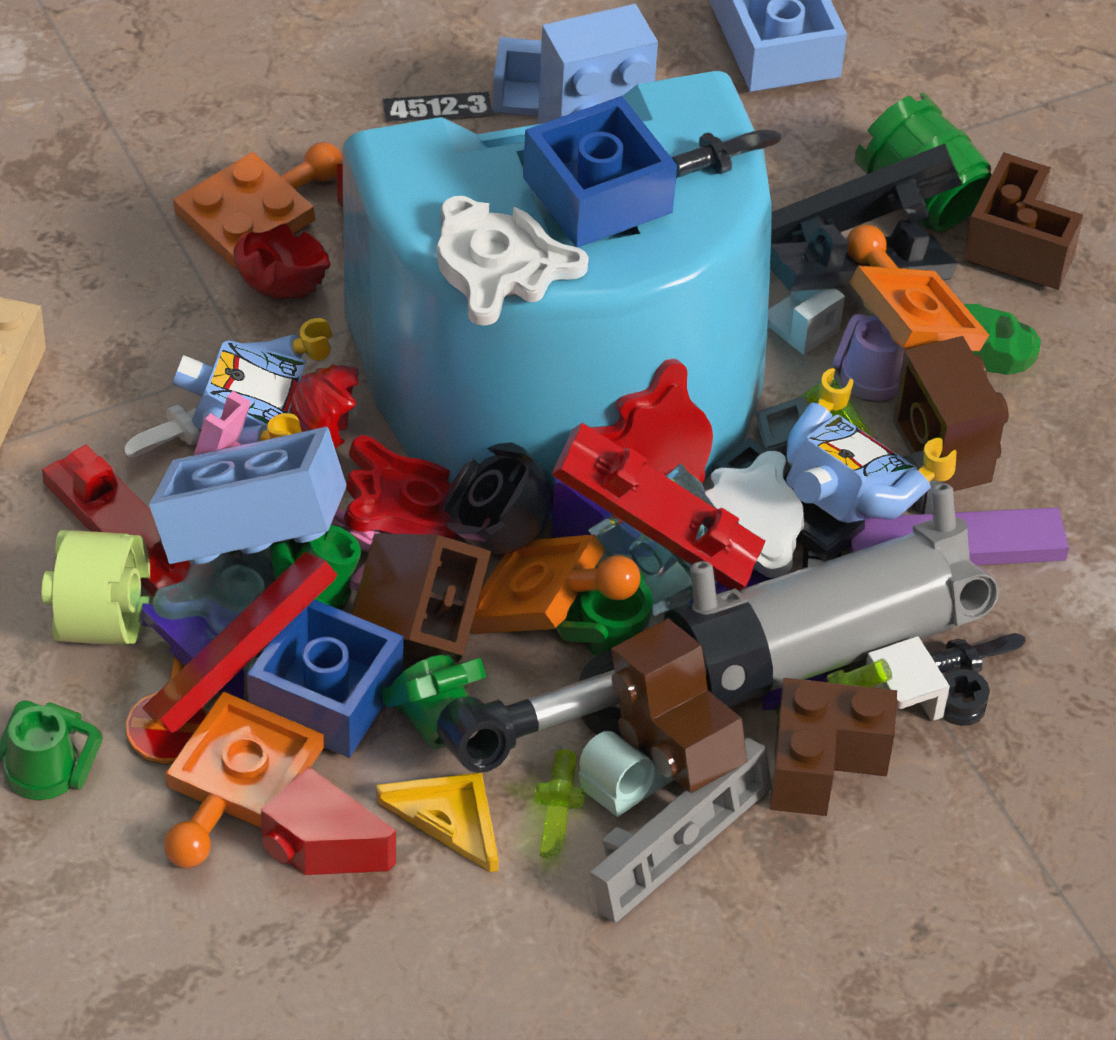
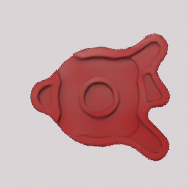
(664, 423)
(395, 492)

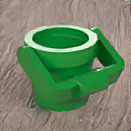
(337, 548)
(607, 620)
(428, 688)
(40, 753)

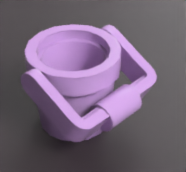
(869, 359)

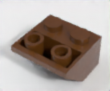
(422, 591)

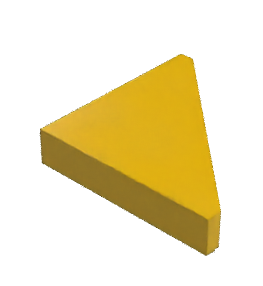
(449, 810)

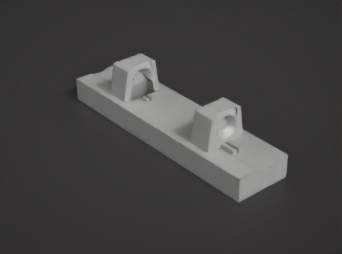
(646, 859)

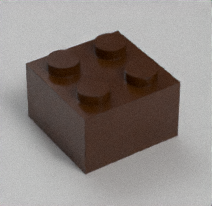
(949, 398)

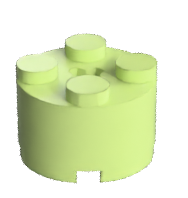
(97, 587)

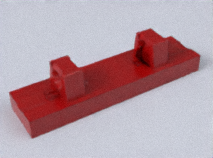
(107, 504)
(657, 506)

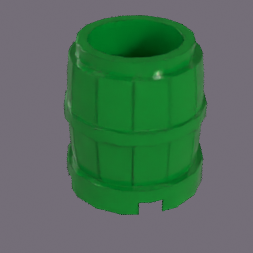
(914, 128)

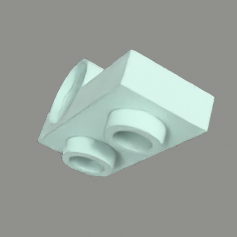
(618, 773)

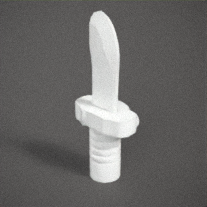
(179, 425)

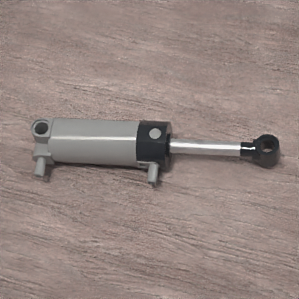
(773, 630)

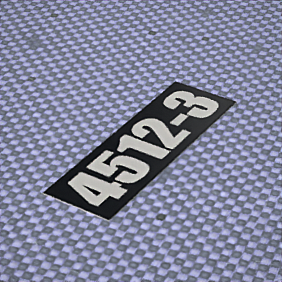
(437, 106)

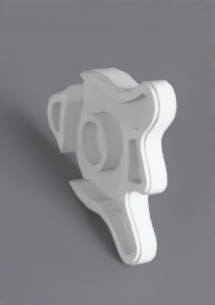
(500, 256)
(764, 507)

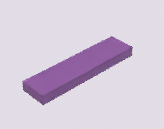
(992, 535)

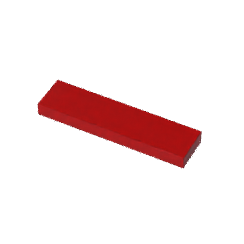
(240, 642)

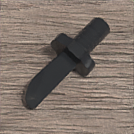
(718, 154)
(964, 656)

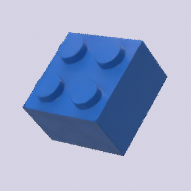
(599, 171)
(328, 674)

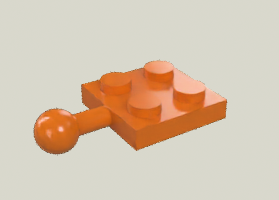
(254, 198)
(909, 302)
(542, 580)
(234, 767)

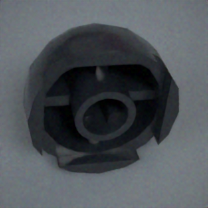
(500, 500)

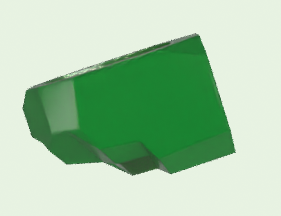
(1010, 344)

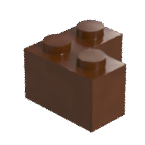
(1019, 230)
(671, 710)
(826, 731)

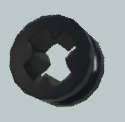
(971, 685)

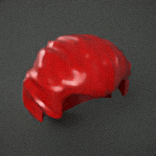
(280, 262)
(325, 399)

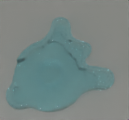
(217, 589)

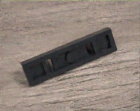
(870, 197)
(826, 265)

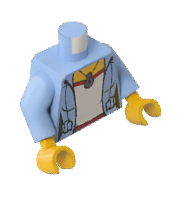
(259, 372)
(850, 470)

